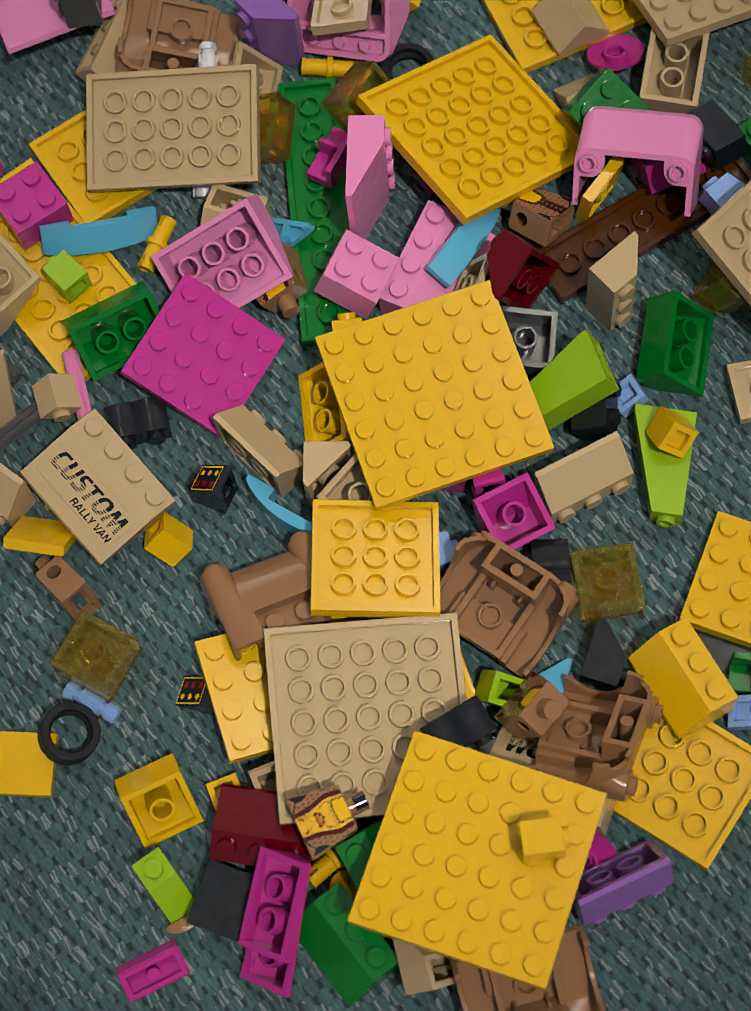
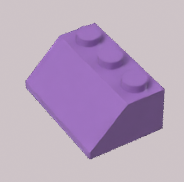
(271, 30)
(622, 882)

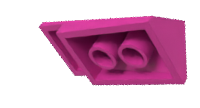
(274, 919)

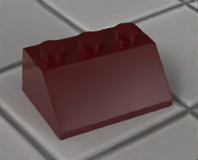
(518, 270)
(249, 820)

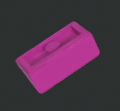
(152, 970)

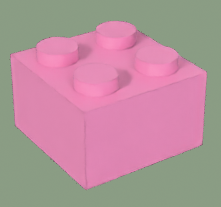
(356, 274)

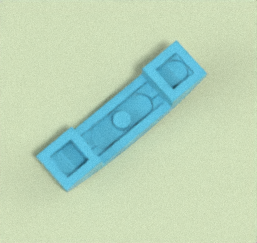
(99, 235)
(460, 248)
(265, 498)

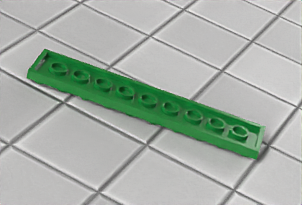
(314, 202)

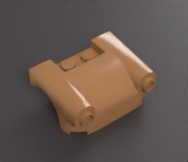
(170, 33)
(263, 594)
(505, 601)
(599, 736)
(569, 987)

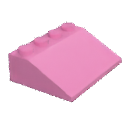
(35, 21)
(368, 171)
(230, 254)
(409, 279)

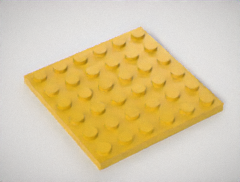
(475, 128)
(433, 395)
(453, 865)

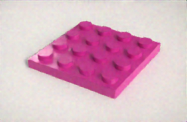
(202, 354)

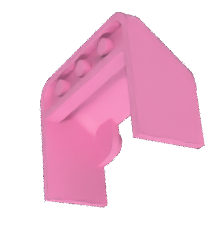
(367, 44)
(641, 135)

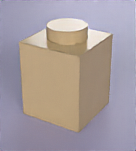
(56, 397)

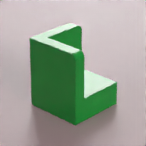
(740, 672)

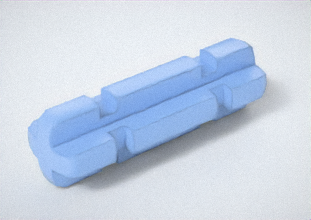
(97, 704)

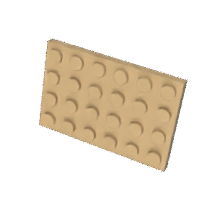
(173, 128)

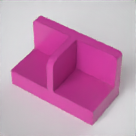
(330, 160)

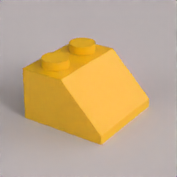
(158, 800)

